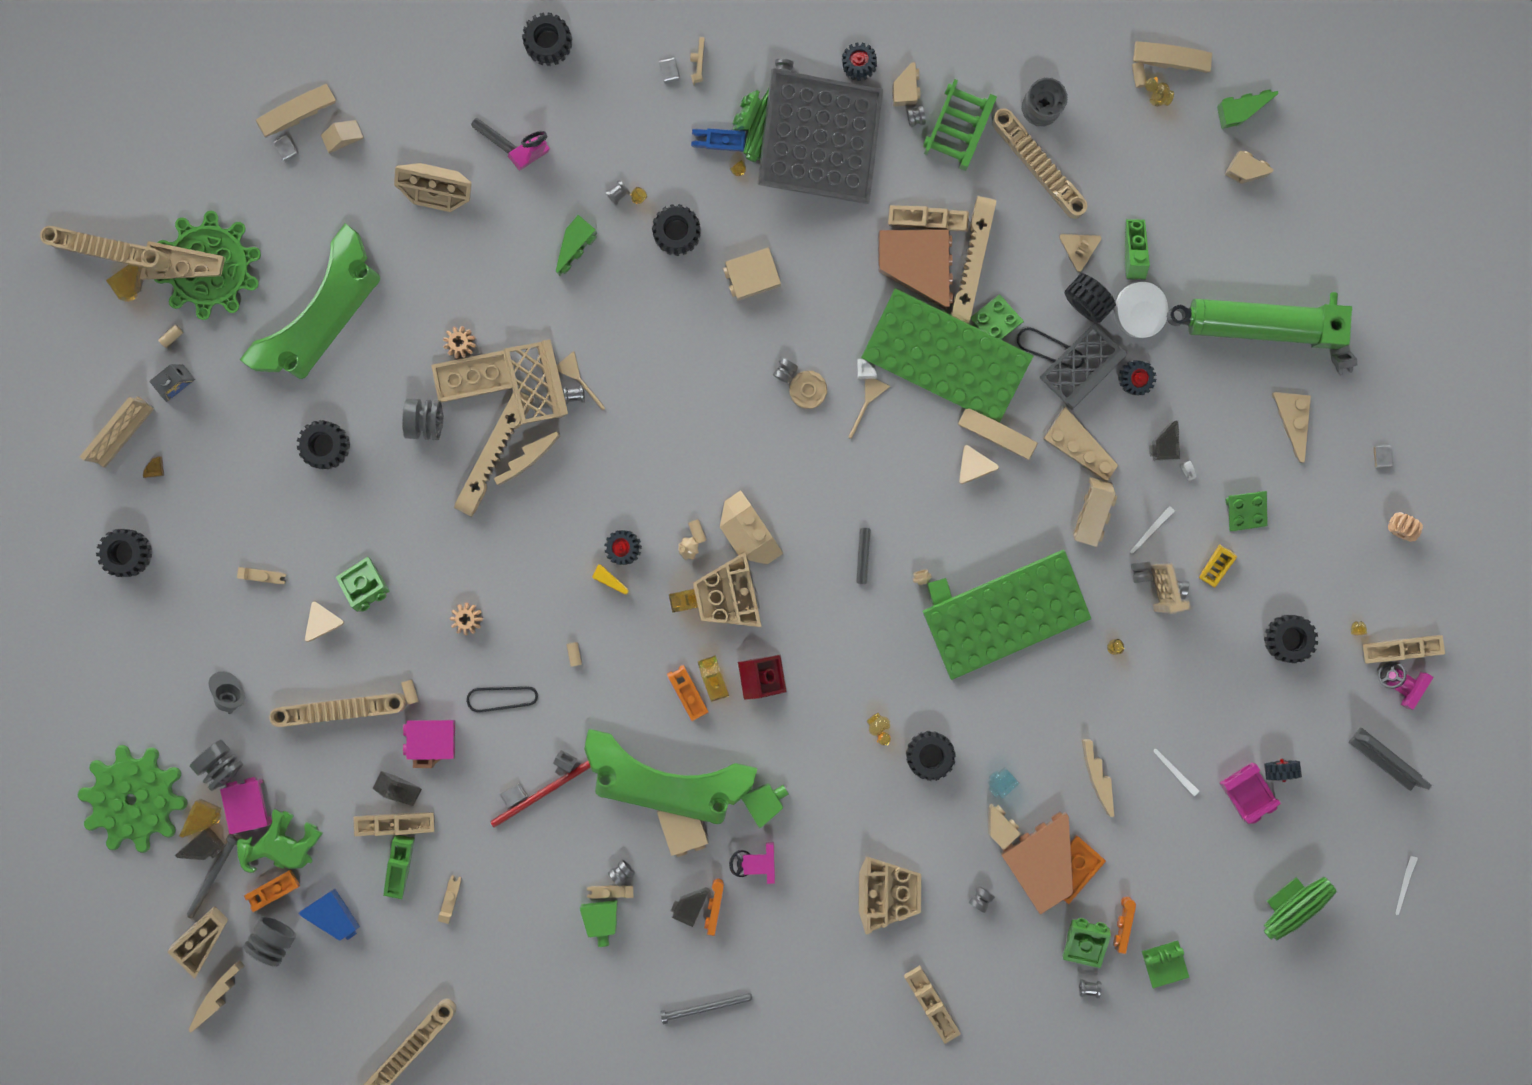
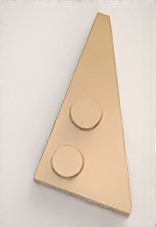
(1295, 415)

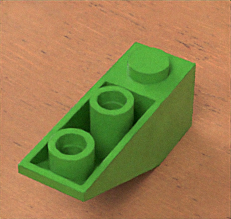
(1236, 111)
(575, 239)
(1136, 250)

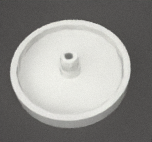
(1141, 310)

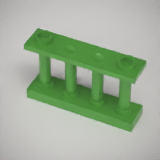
(978, 122)

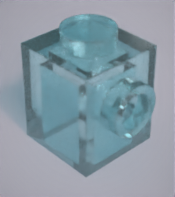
(1002, 783)

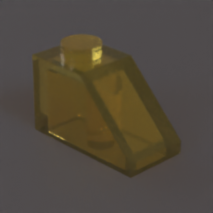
(126, 282)
(683, 600)
(713, 678)
(201, 817)

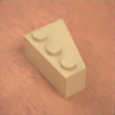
(1095, 512)
(198, 941)

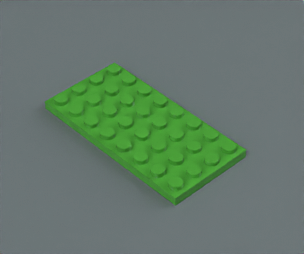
(947, 356)
(1007, 614)

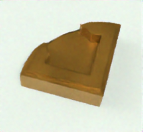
(154, 468)

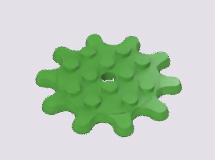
(209, 291)
(152, 793)

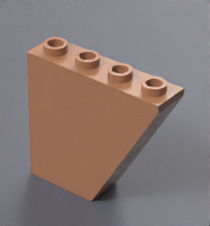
(918, 262)
(1043, 862)

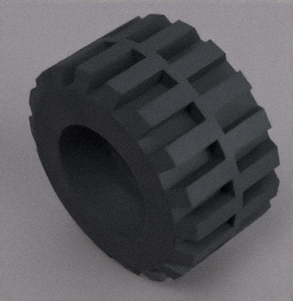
(540, 25)
(671, 214)
(1090, 298)
(308, 438)
(109, 547)
(1306, 642)
(937, 771)

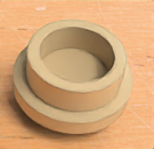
(922, 577)

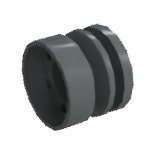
(1049, 92)
(424, 419)
(216, 765)
(269, 941)

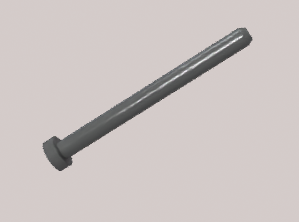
(232, 840)
(704, 1007)

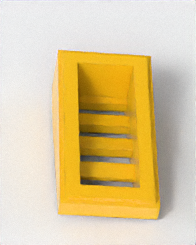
(1212, 562)
(604, 576)

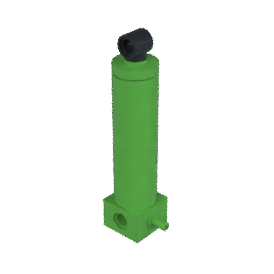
(1321, 326)

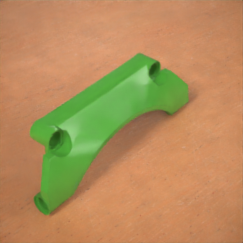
(339, 296)
(690, 796)

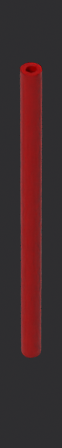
(540, 794)

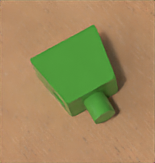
(764, 802)
(600, 920)

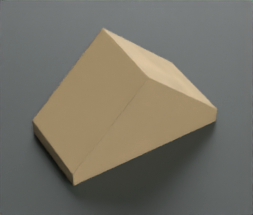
(341, 135)

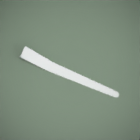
(1169, 511)
(1182, 779)
(1412, 862)

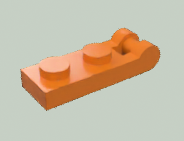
(688, 693)
(272, 890)
(714, 906)
(1125, 924)

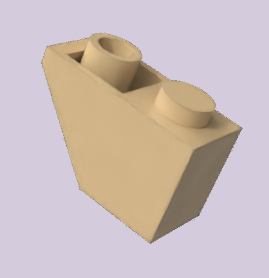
(905, 87)
(1246, 168)
(1001, 829)

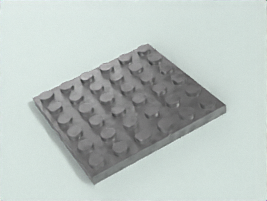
(820, 136)

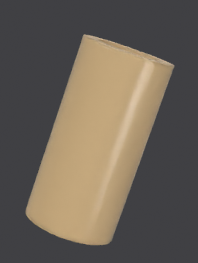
(1139, 74)
(170, 336)
(697, 531)
(574, 654)
(409, 692)

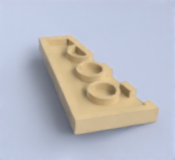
(184, 263)
(1077, 443)

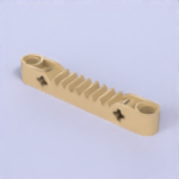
(1039, 164)
(983, 212)
(104, 248)
(469, 499)
(337, 709)
(413, 1045)

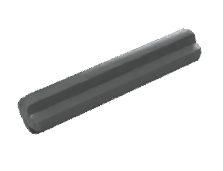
(492, 135)
(863, 555)

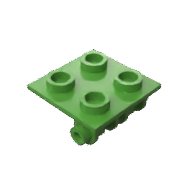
(997, 318)
(1247, 510)
(1165, 964)

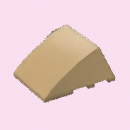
(728, 594)
(887, 894)

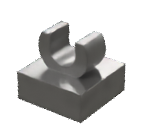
(1343, 361)
(564, 762)

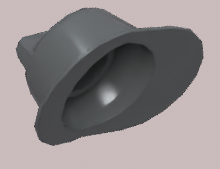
(226, 691)

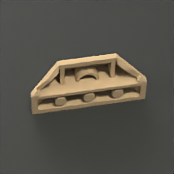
(433, 186)
(747, 531)

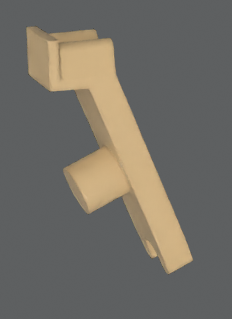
(698, 57)
(260, 575)
(611, 891)
(449, 900)

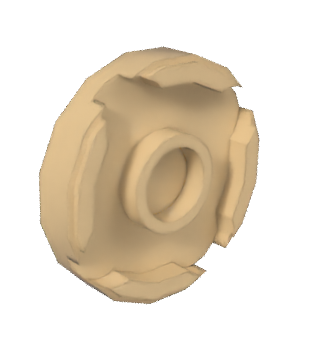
(808, 389)

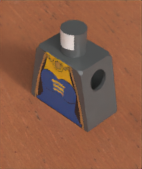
(170, 382)

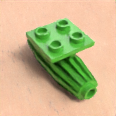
(752, 119)
(1296, 906)

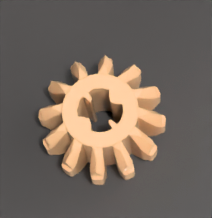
(465, 337)
(1405, 527)
(470, 624)

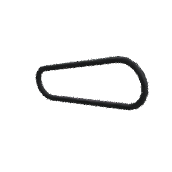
(1043, 356)
(503, 707)

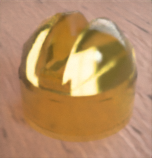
(738, 169)
(638, 195)
(1358, 628)
(1115, 647)

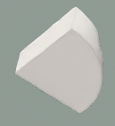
(865, 370)
(1188, 470)

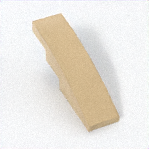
(1172, 56)
(293, 111)
(928, 218)
(998, 433)
(533, 453)
(1403, 649)
(1101, 784)
(393, 824)
(213, 999)
(932, 1004)

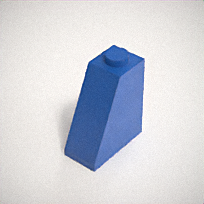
(331, 916)

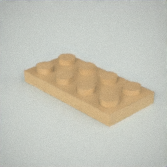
(471, 376)

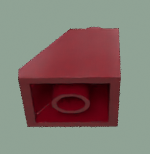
(762, 677)

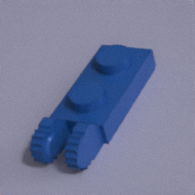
(720, 139)

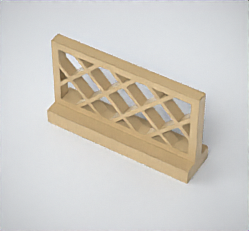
(551, 377)
(117, 431)
(1167, 590)

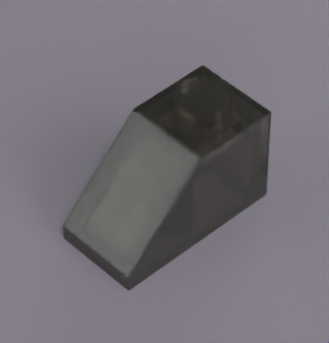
(1166, 444)
(396, 788)
(202, 846)
(689, 906)

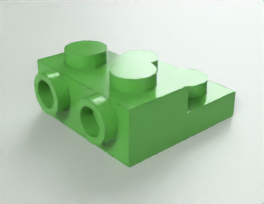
(362, 585)
(1086, 942)

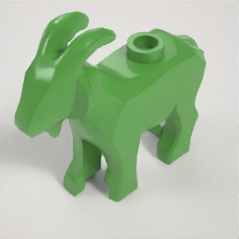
(277, 846)

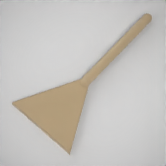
(570, 368)
(873, 389)

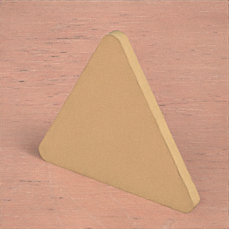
(1079, 248)
(975, 465)
(321, 622)

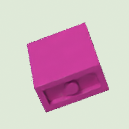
(429, 739)
(1250, 793)
(244, 805)

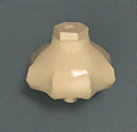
(688, 548)

